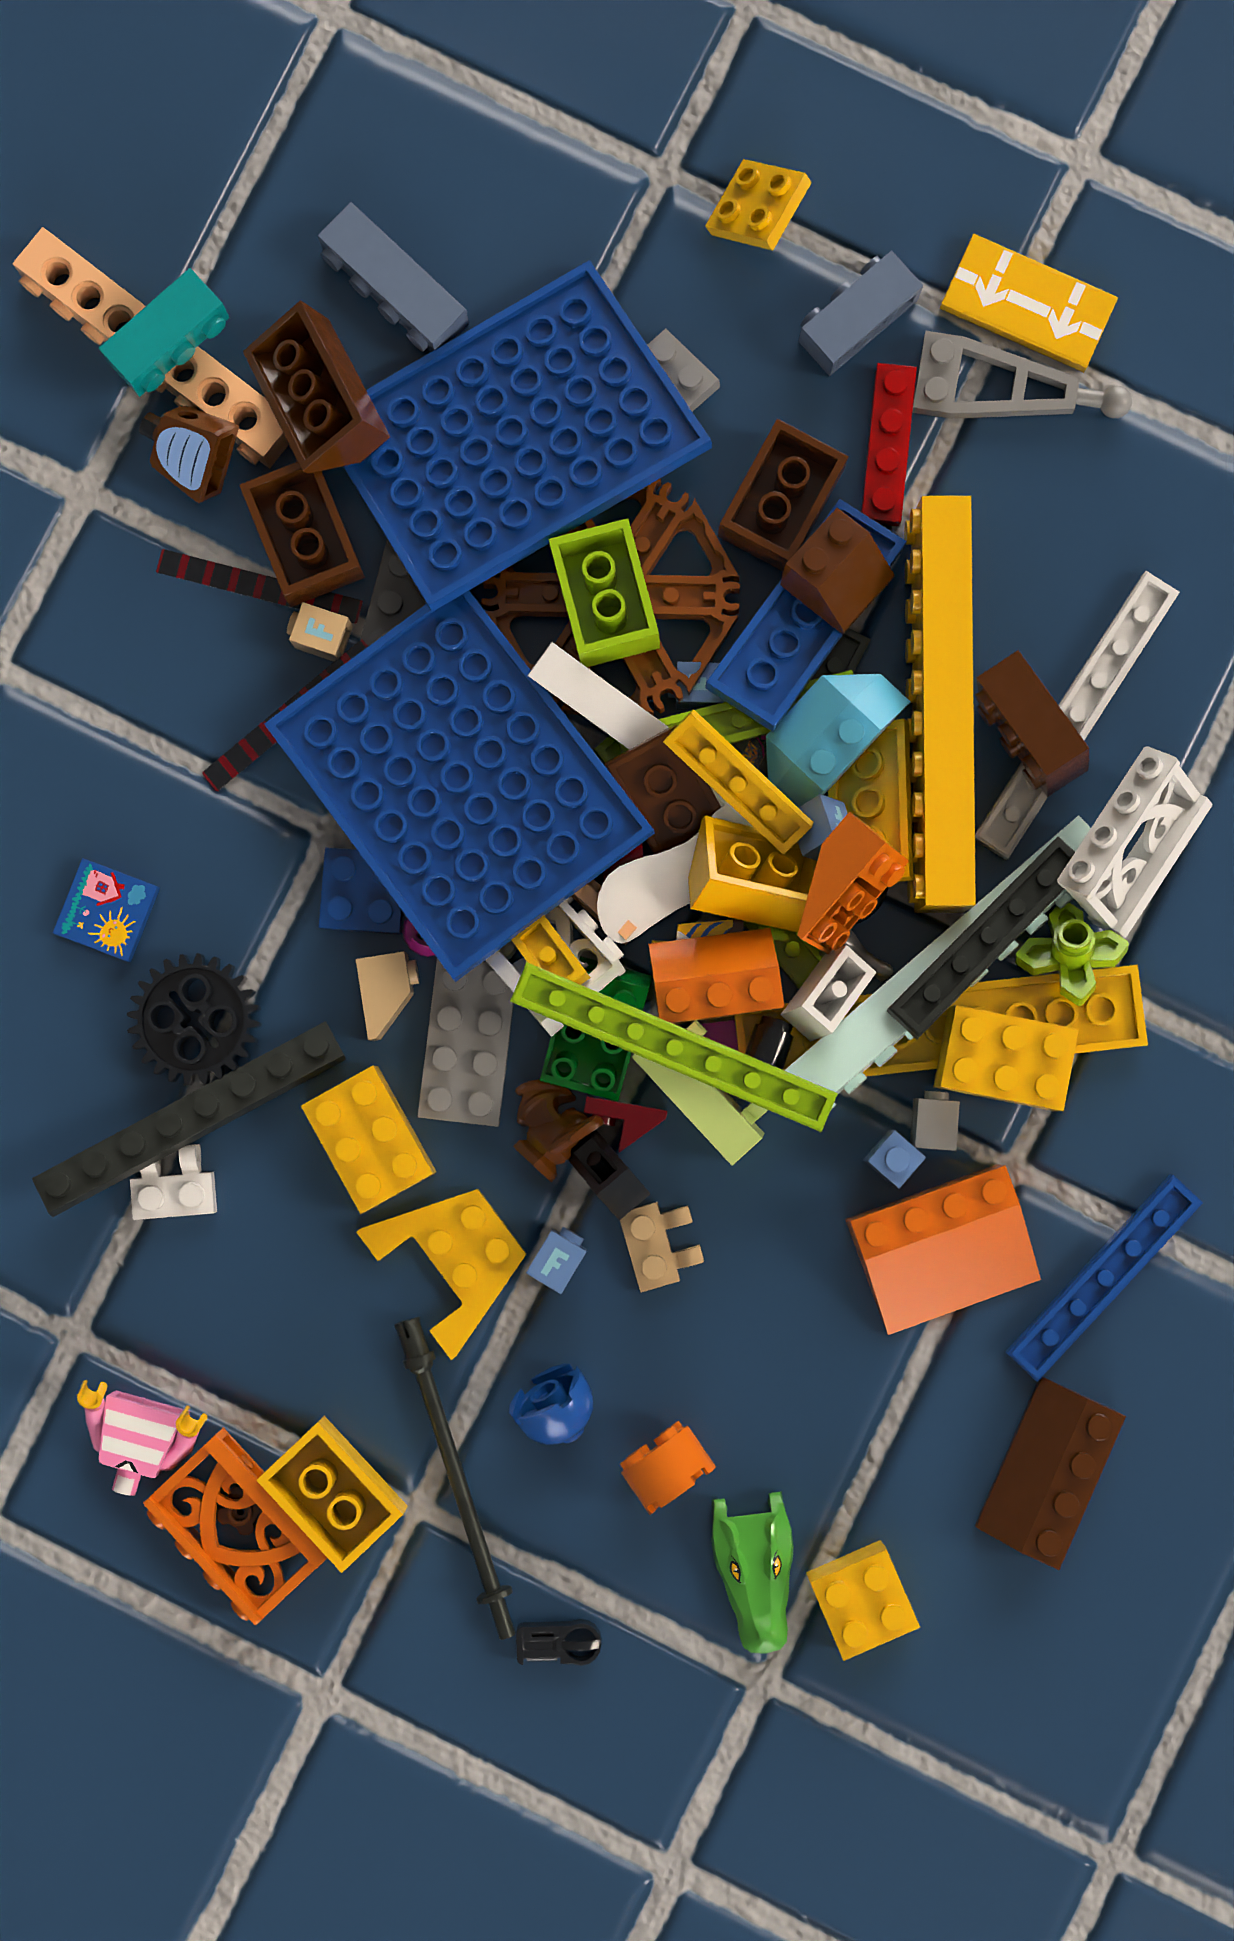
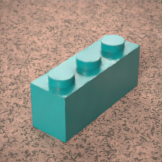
(165, 333)

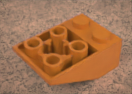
(847, 881)

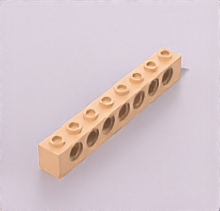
(49, 257)

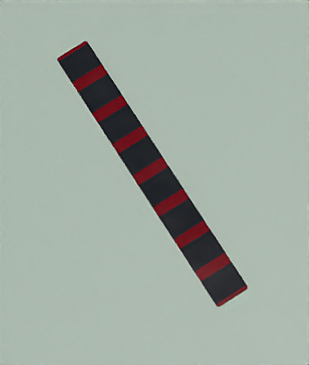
(247, 583)
(260, 738)

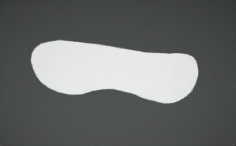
(650, 886)

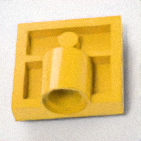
(758, 204)

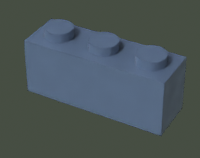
(859, 312)

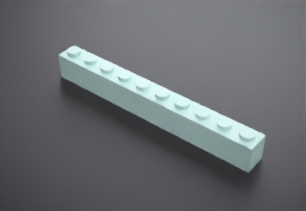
(870, 1030)

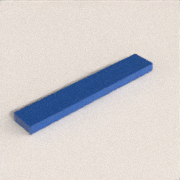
(1103, 1277)

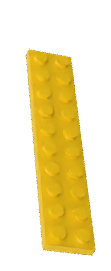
(1105, 1021)

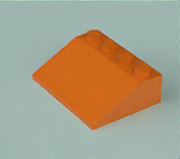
(944, 1248)

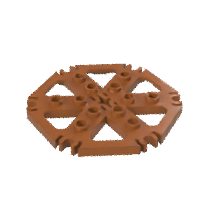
(669, 595)

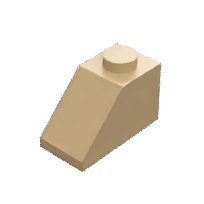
(385, 989)

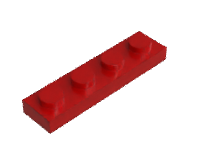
(888, 443)

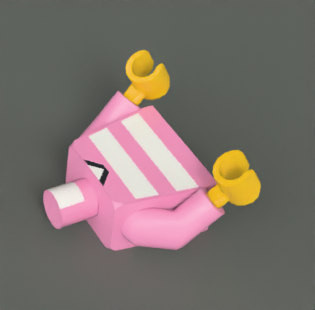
(137, 1434)

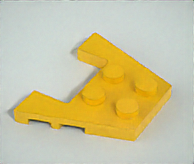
(467, 1248)

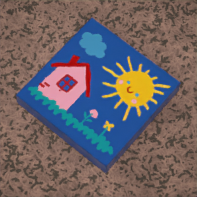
(106, 910)

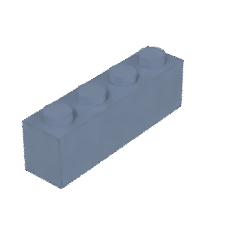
(392, 280)

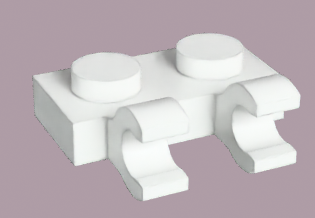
(177, 1194)

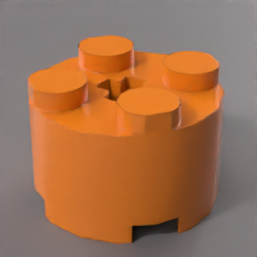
(668, 1468)

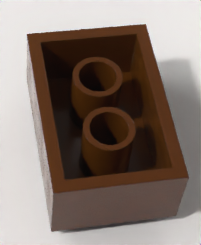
(782, 495)
(301, 533)
(1031, 724)

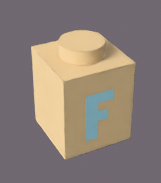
(319, 631)

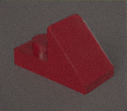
(637, 1119)

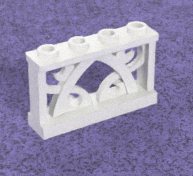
(1119, 890)
(564, 916)

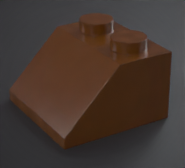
(837, 571)

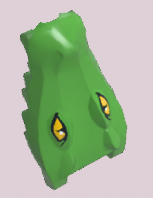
(755, 1565)

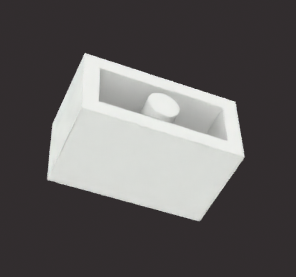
(828, 993)

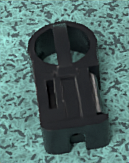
(547, 1642)

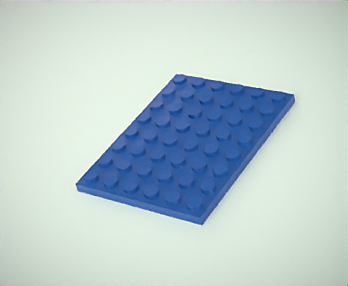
(520, 435)
(459, 781)

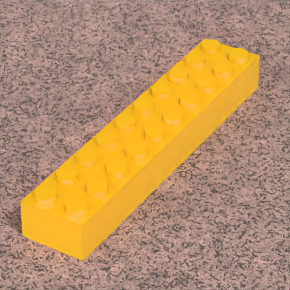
(942, 704)

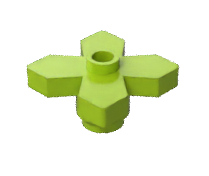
(1072, 952)

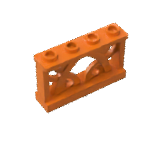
(233, 1467)

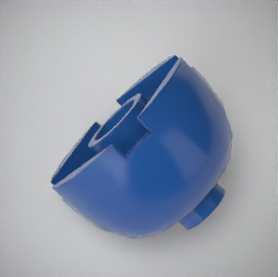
(555, 1407)

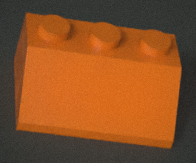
(716, 976)

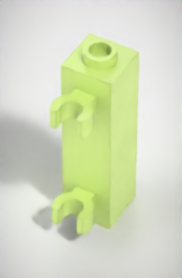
(708, 1108)

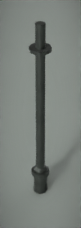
(419, 1362)

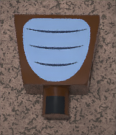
(191, 449)

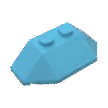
(829, 732)

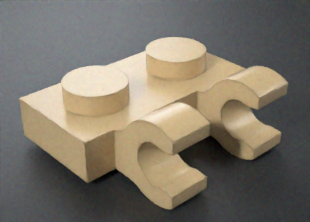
(650, 1247)

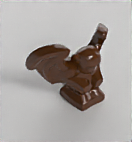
(550, 1133)

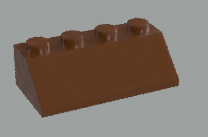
(315, 391)
(1050, 1472)

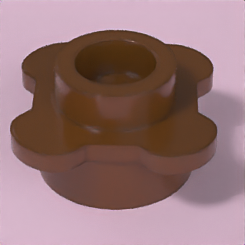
(244, 1522)

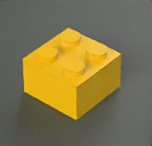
(862, 1600)

